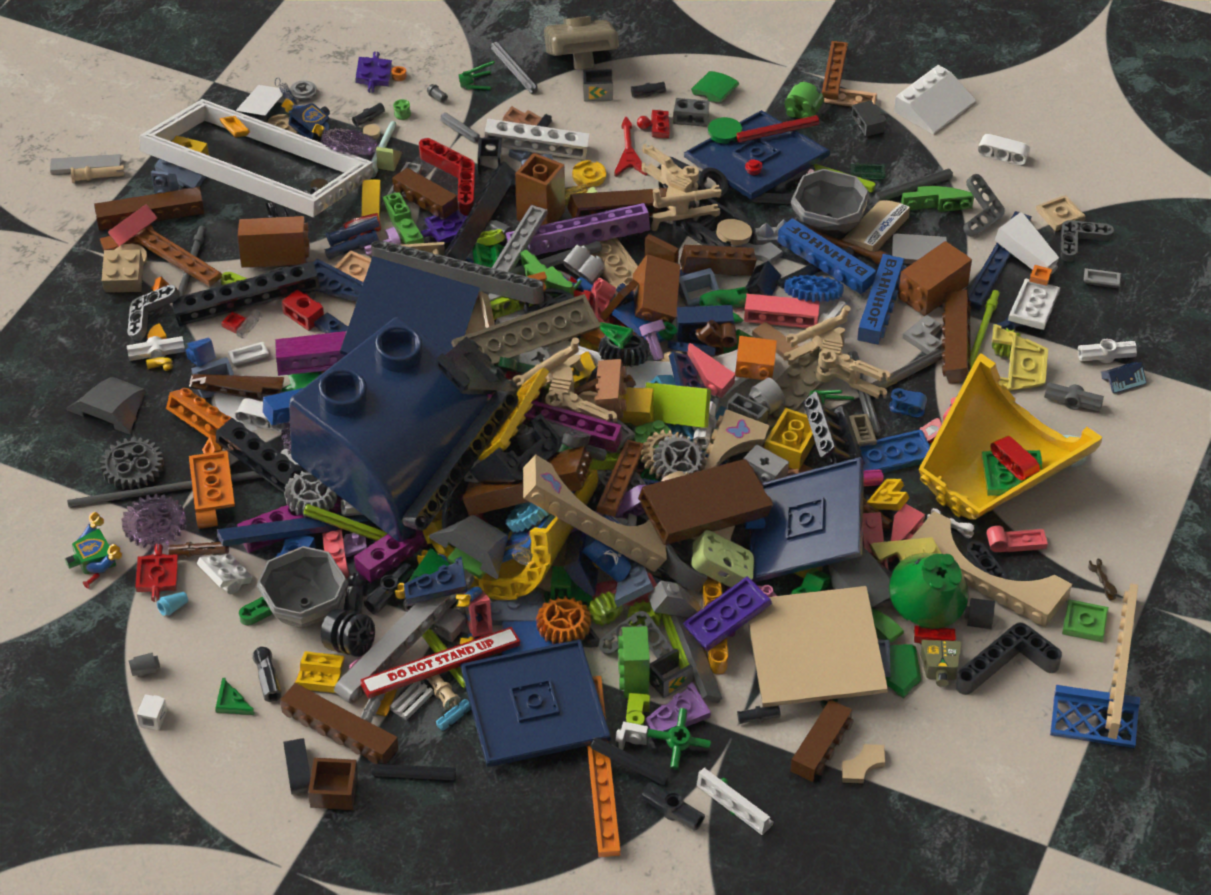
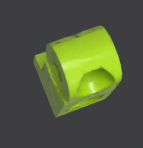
(636, 706)

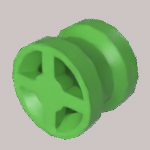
(402, 109)

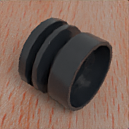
(348, 632)

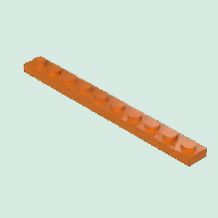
(603, 795)

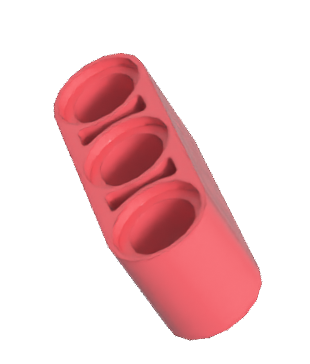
(132, 225)

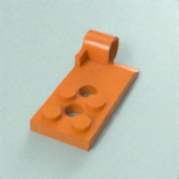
(211, 496)

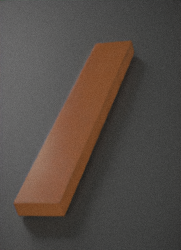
(834, 70)
(178, 256)
(620, 478)

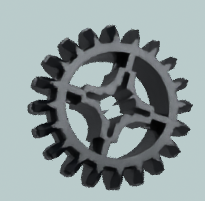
(633, 353)

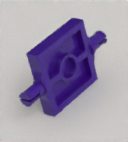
(373, 71)
(444, 229)

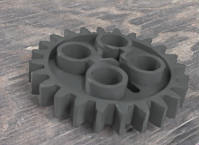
(132, 463)

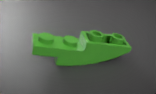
(941, 197)
(402, 220)
(554, 278)

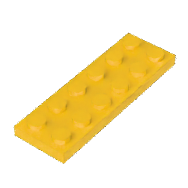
(527, 393)

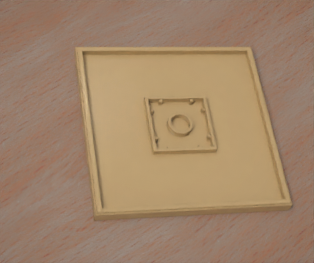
(817, 647)

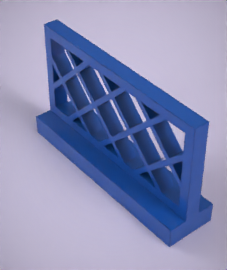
(1092, 700)

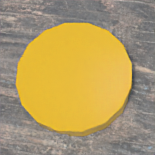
(589, 173)

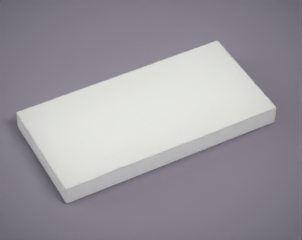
(1034, 304)

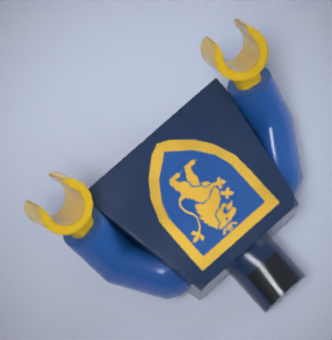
(307, 119)

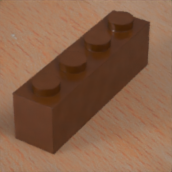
(425, 193)
(719, 258)
(822, 740)

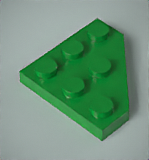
(998, 477)

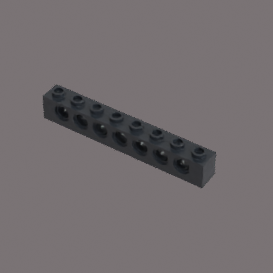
(245, 293)

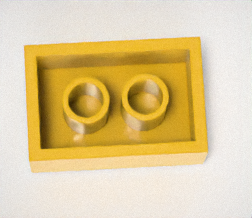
(791, 438)

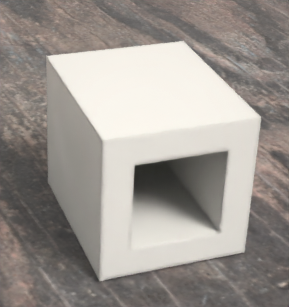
(152, 712)

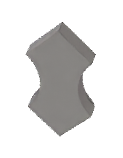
(765, 252)

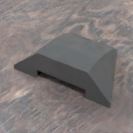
(113, 402)
(477, 540)
(862, 572)

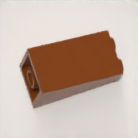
(657, 289)

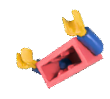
(477, 613)

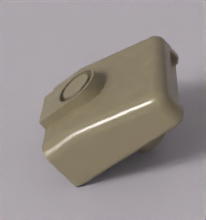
(580, 38)

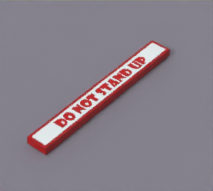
(439, 662)

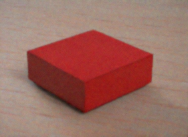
(233, 322)

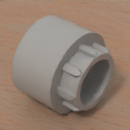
(768, 394)

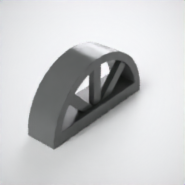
(680, 566)

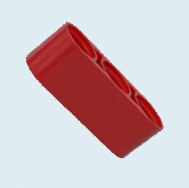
(1015, 457)

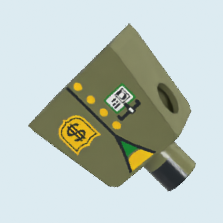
(940, 660)

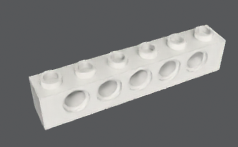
(538, 139)

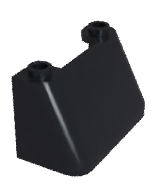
(508, 467)

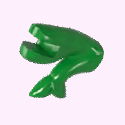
(734, 297)

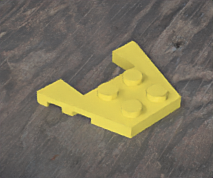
(1026, 362)
(903, 548)

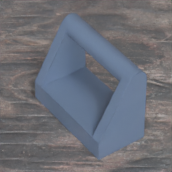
(696, 281)
(217, 367)

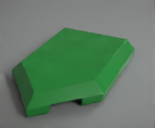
(904, 669)

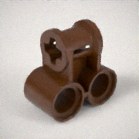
(718, 336)

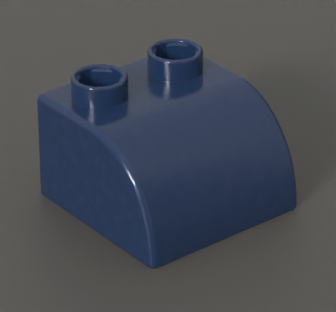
(381, 424)

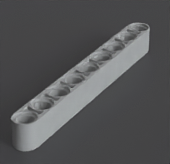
(395, 643)

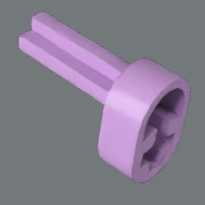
(392, 237)
(649, 331)

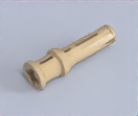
(88, 173)
(444, 691)

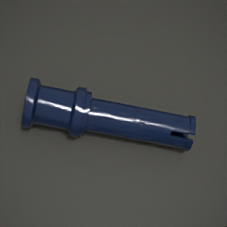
(344, 234)
(358, 243)

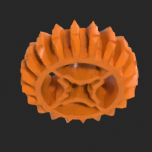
(564, 616)

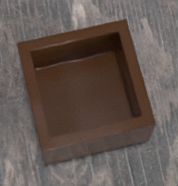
(333, 783)

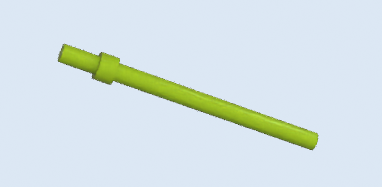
(991, 306)

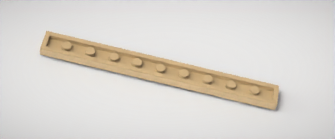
(1121, 664)

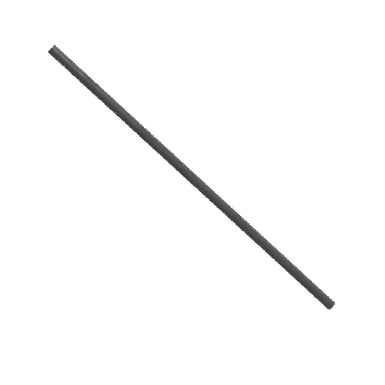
(153, 490)

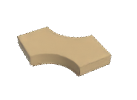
(856, 769)

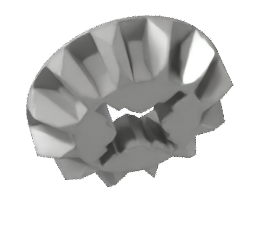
(300, 86)

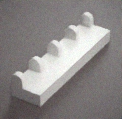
(733, 801)

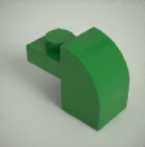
(814, 582)

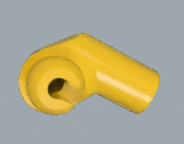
(160, 361)

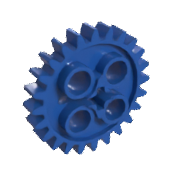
(814, 288)

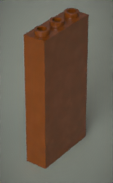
(569, 464)
(705, 501)

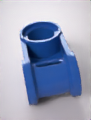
(909, 403)

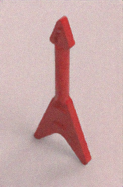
(629, 157)

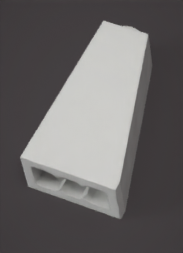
(1026, 243)

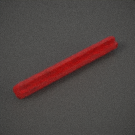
(777, 128)

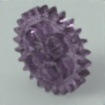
(349, 141)
(153, 521)

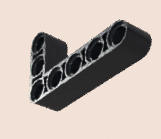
(1016, 640)

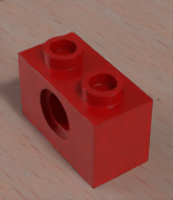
(302, 309)

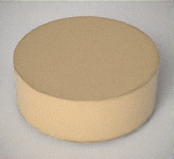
(372, 130)

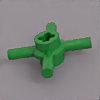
(676, 745)

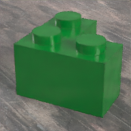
(564, 586)

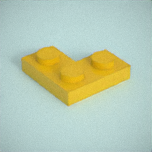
(888, 496)

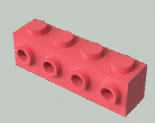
(781, 311)

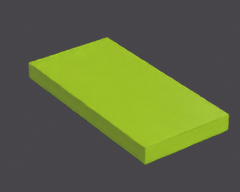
(681, 404)

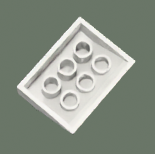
(933, 100)

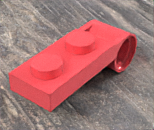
(603, 294)
(1016, 540)
(334, 544)

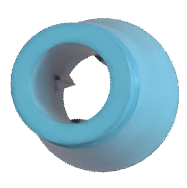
(171, 603)

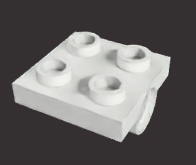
(225, 571)

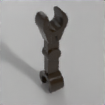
(1109, 589)

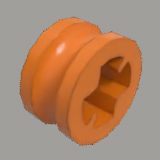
(399, 73)

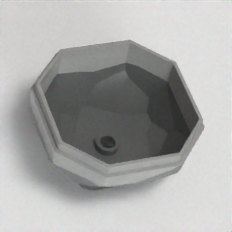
(830, 202)
(302, 586)

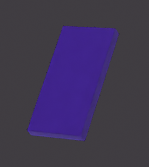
(727, 613)

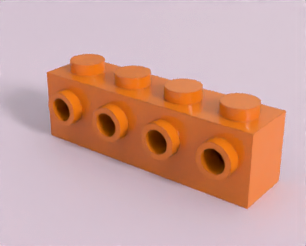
(196, 411)

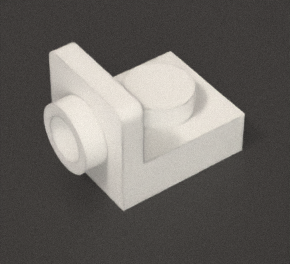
(631, 733)

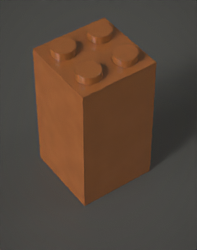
(541, 184)
(273, 241)
(932, 275)

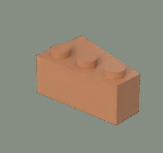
(611, 386)

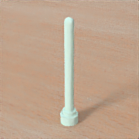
(383, 143)

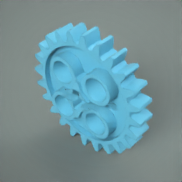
(524, 516)

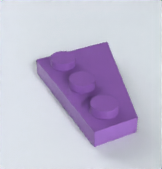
(667, 715)

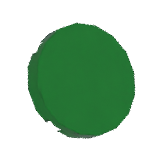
(724, 130)

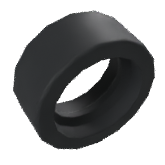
(717, 176)

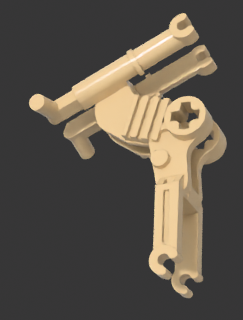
(681, 189)
(831, 357)
(562, 386)

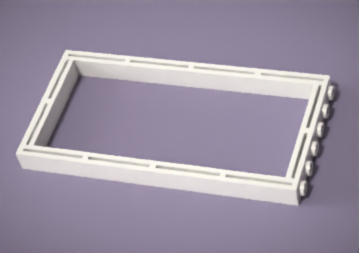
(158, 144)

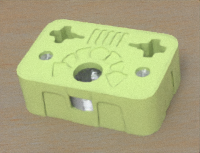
(721, 559)

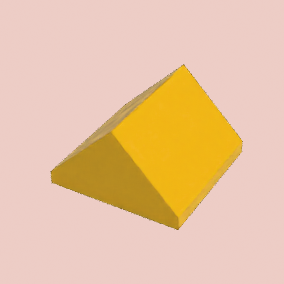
(639, 406)

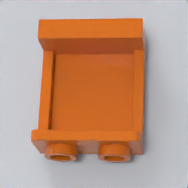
(755, 358)

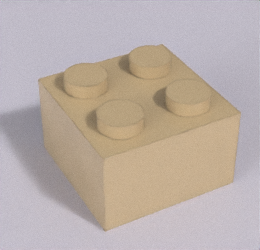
(122, 271)

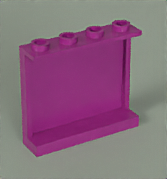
(308, 353)

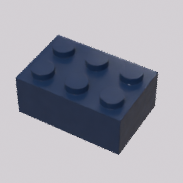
(692, 318)

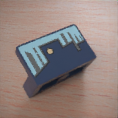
(1125, 376)

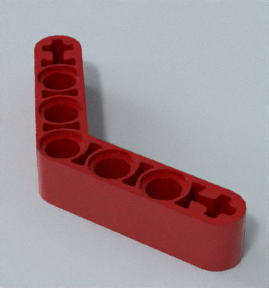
(454, 164)

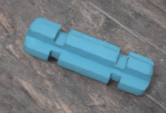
(453, 715)

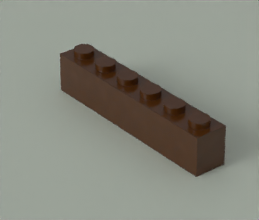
(592, 203)
(164, 205)
(957, 336)
(339, 724)

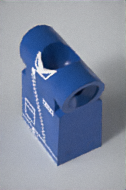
(607, 558)

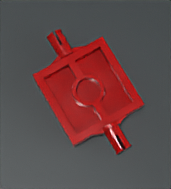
(157, 573)

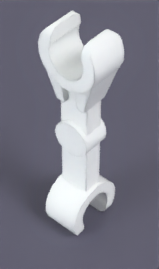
(965, 529)

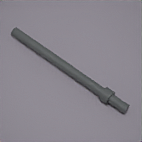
(197, 243)

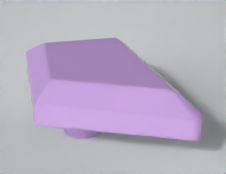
(354, 544)

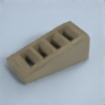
(857, 422)

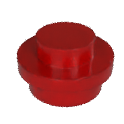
(753, 167)

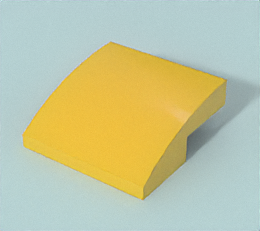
(320, 671)

